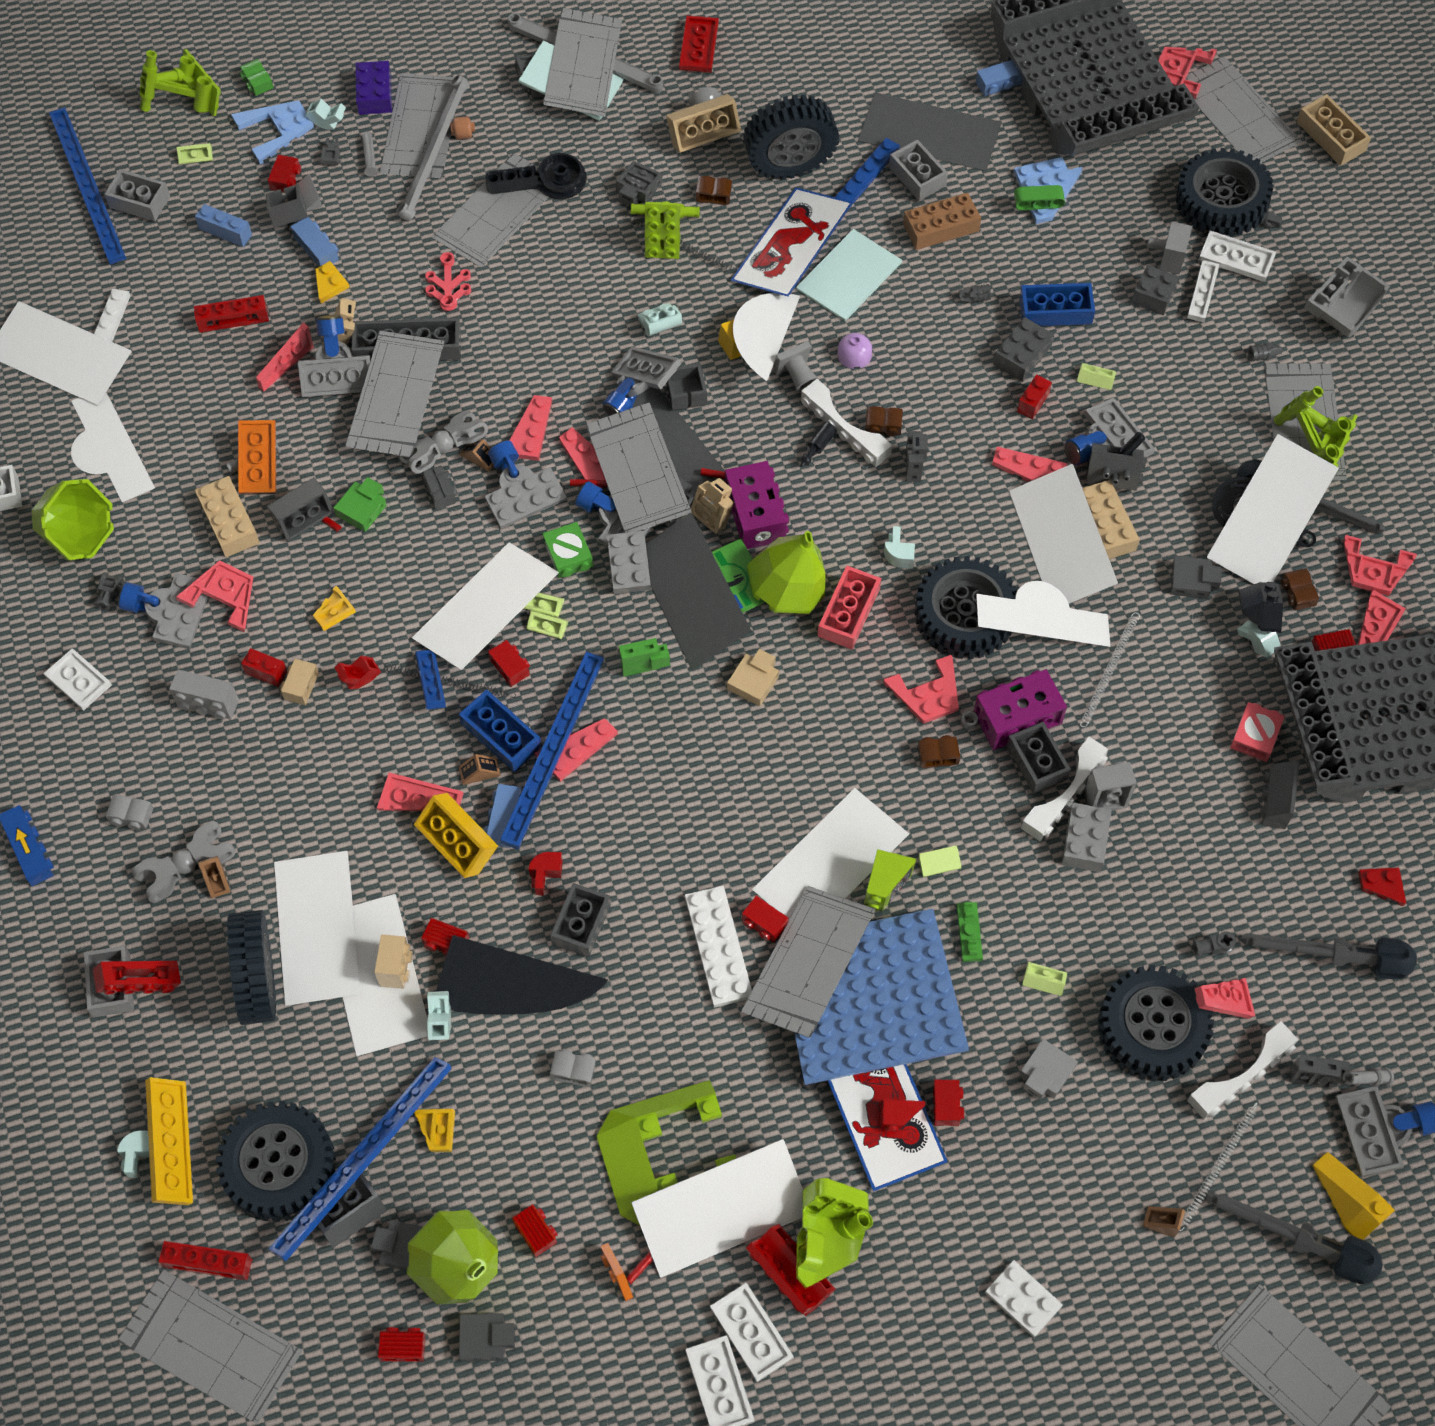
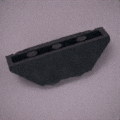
(1263, 605)

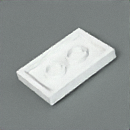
(77, 679)
(1023, 1299)

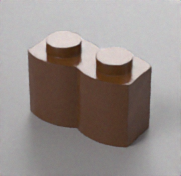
(713, 190)
(884, 420)
(1300, 589)
(938, 752)

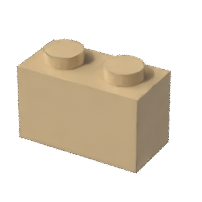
(299, 681)

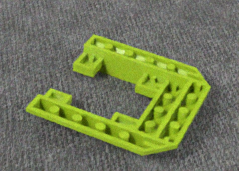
(630, 1125)

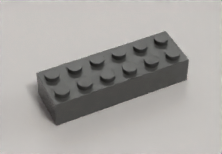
(444, 329)

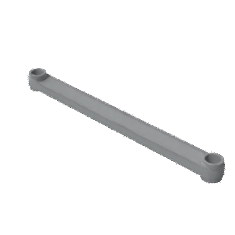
(621, 68)
(406, 209)

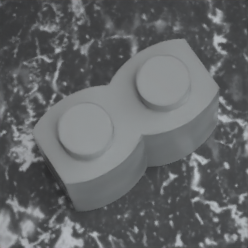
(129, 812)
(573, 1068)

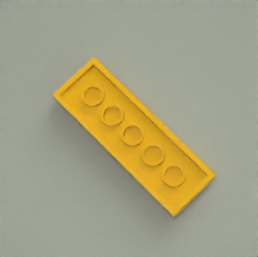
(168, 1141)

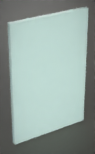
(538, 71)
(849, 275)

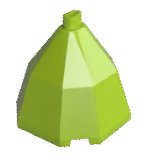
(73, 518)
(789, 574)
(453, 1257)

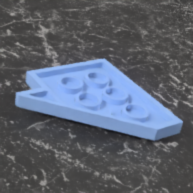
(1047, 173)

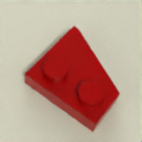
(1383, 883)

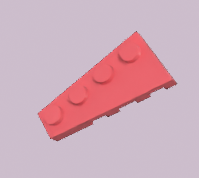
(292, 351)
(532, 427)
(582, 454)
(1025, 465)
(1379, 618)
(582, 746)
(410, 794)
(1226, 998)

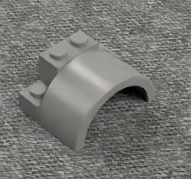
(1351, 306)

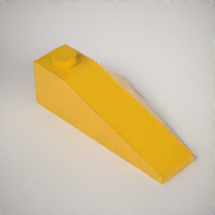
(1355, 1201)

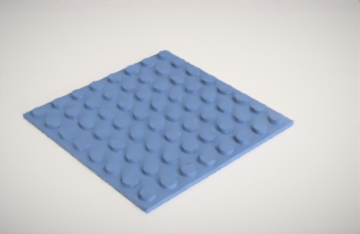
(889, 1004)

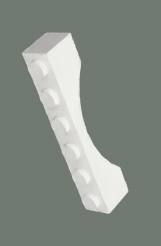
(870, 445)
(1042, 817)
(1212, 1095)

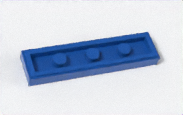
(430, 679)

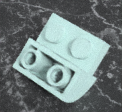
(660, 318)

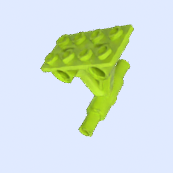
(187, 80)
(663, 227)
(1332, 434)

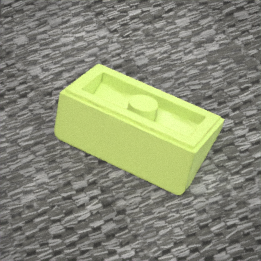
(194, 153)
(1096, 376)
(546, 604)
(546, 624)
(939, 861)
(1044, 979)

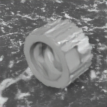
(968, 714)

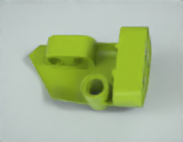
(831, 1229)

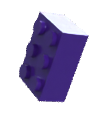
(373, 87)

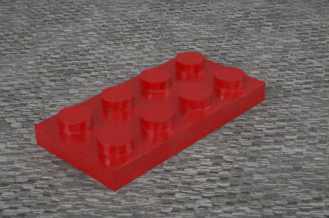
(699, 44)

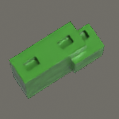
(361, 504)
(643, 657)

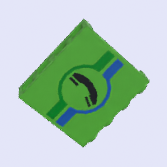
(733, 563)

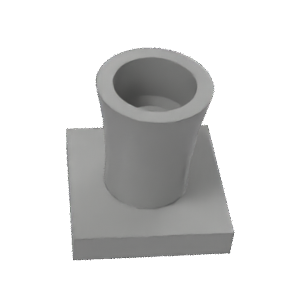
(794, 362)

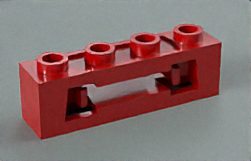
(231, 313)
(108, 975)
(205, 1260)

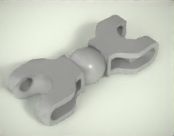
(455, 433)
(168, 870)

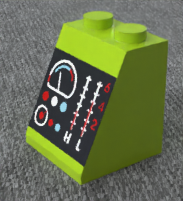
(887, 877)

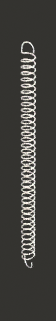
(1109, 669)
(1218, 1164)

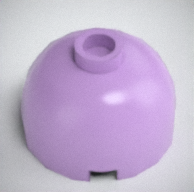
(854, 350)

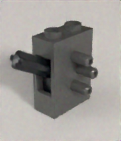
(1117, 464)

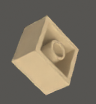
(393, 961)

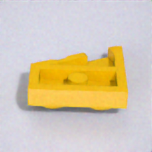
(329, 281)
(333, 610)
(437, 1128)

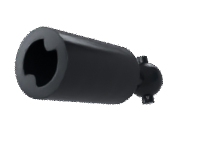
(818, 442)

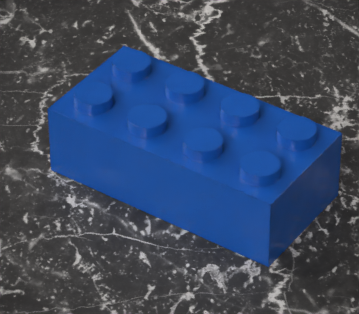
(1057, 304)
(500, 730)

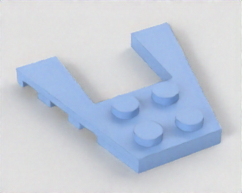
(288, 119)

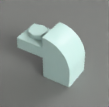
(324, 115)
(897, 553)
(1262, 641)
(439, 1015)
(132, 1147)

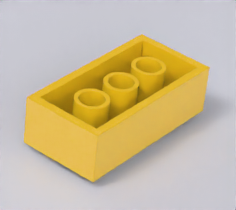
(455, 835)

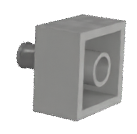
(1173, 247)

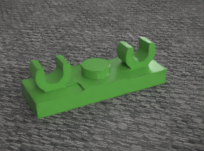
(969, 932)

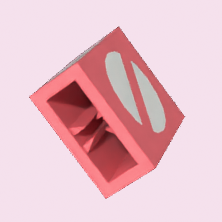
(1257, 731)

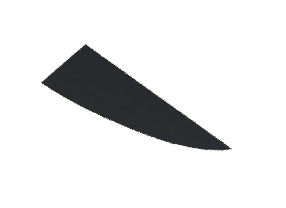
(505, 982)

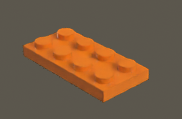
(256, 456)

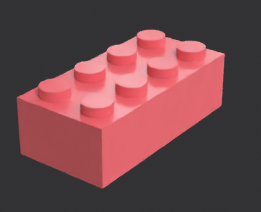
(849, 607)

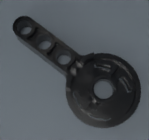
(1225, 497)

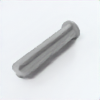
(371, 169)

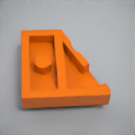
(616, 1272)

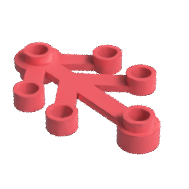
(448, 284)

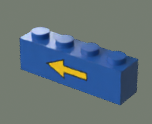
(26, 845)

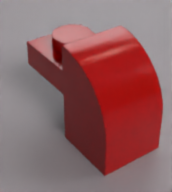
(358, 673)
(542, 866)

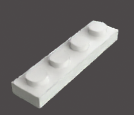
(1203, 291)
(112, 314)

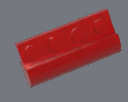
(778, 1258)

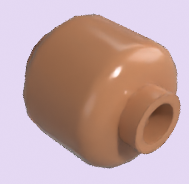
(462, 128)

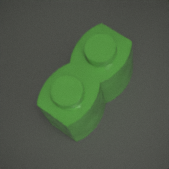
(256, 77)

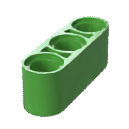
(1039, 197)

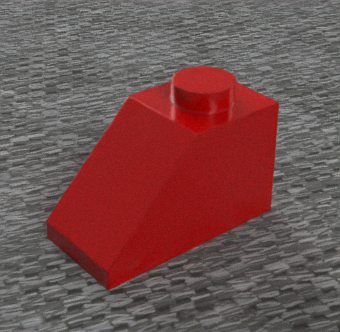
(897, 1113)

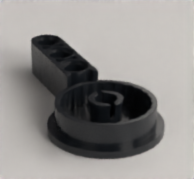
(557, 177)

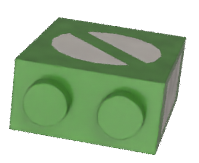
(568, 550)

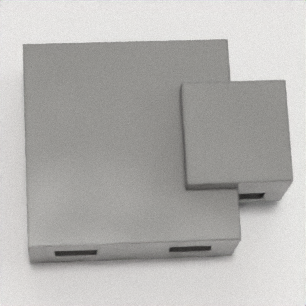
(1047, 1070)

